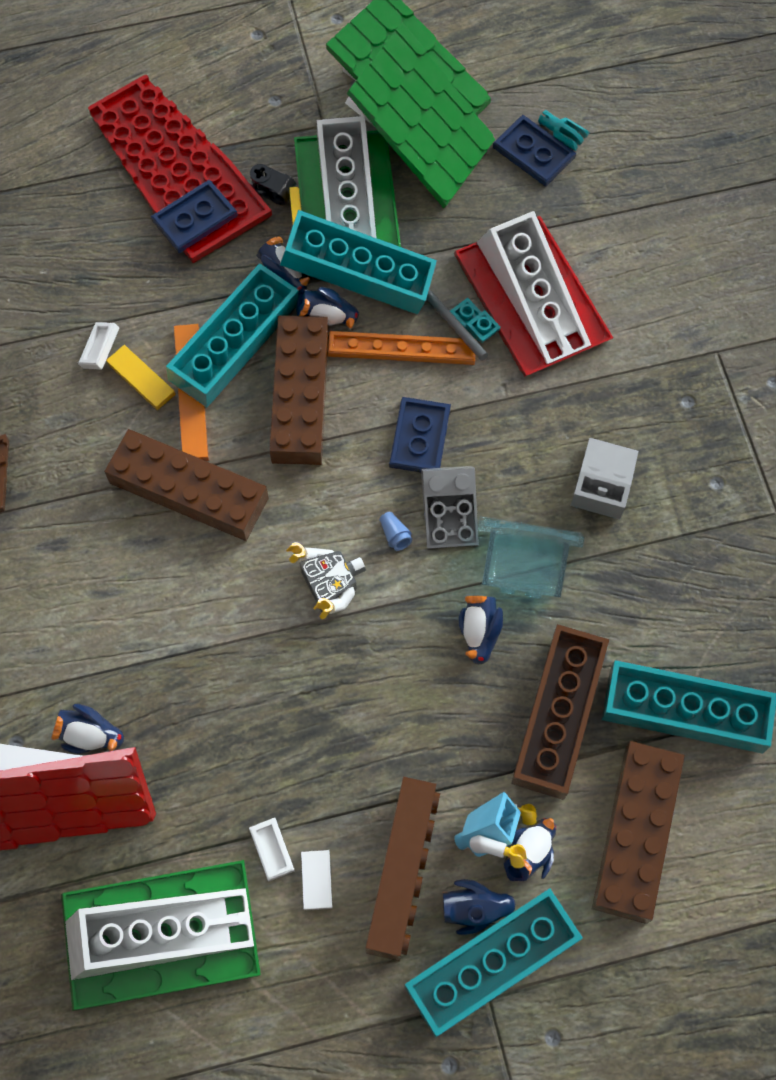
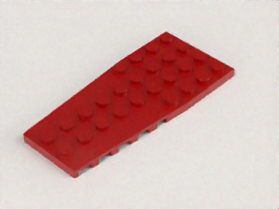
(172, 158)

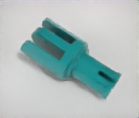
(564, 130)

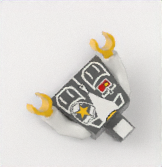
(327, 576)

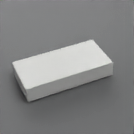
(98, 346)
(271, 849)
(316, 880)

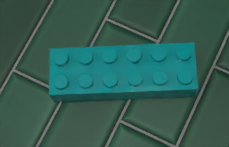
(358, 262)
(232, 335)
(690, 707)
(492, 962)

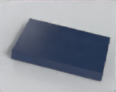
(534, 150)
(194, 216)
(419, 435)

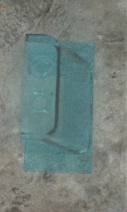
(526, 557)

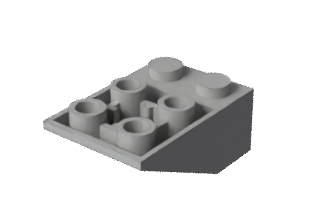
(605, 478)
(450, 506)

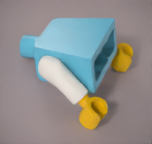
(493, 829)

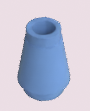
(395, 531)

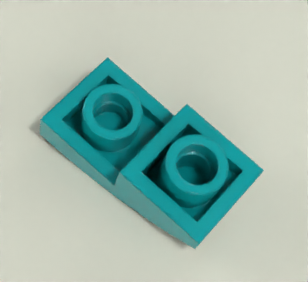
(477, 323)

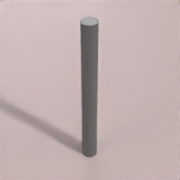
(456, 326)

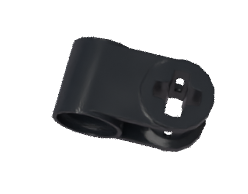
(273, 185)

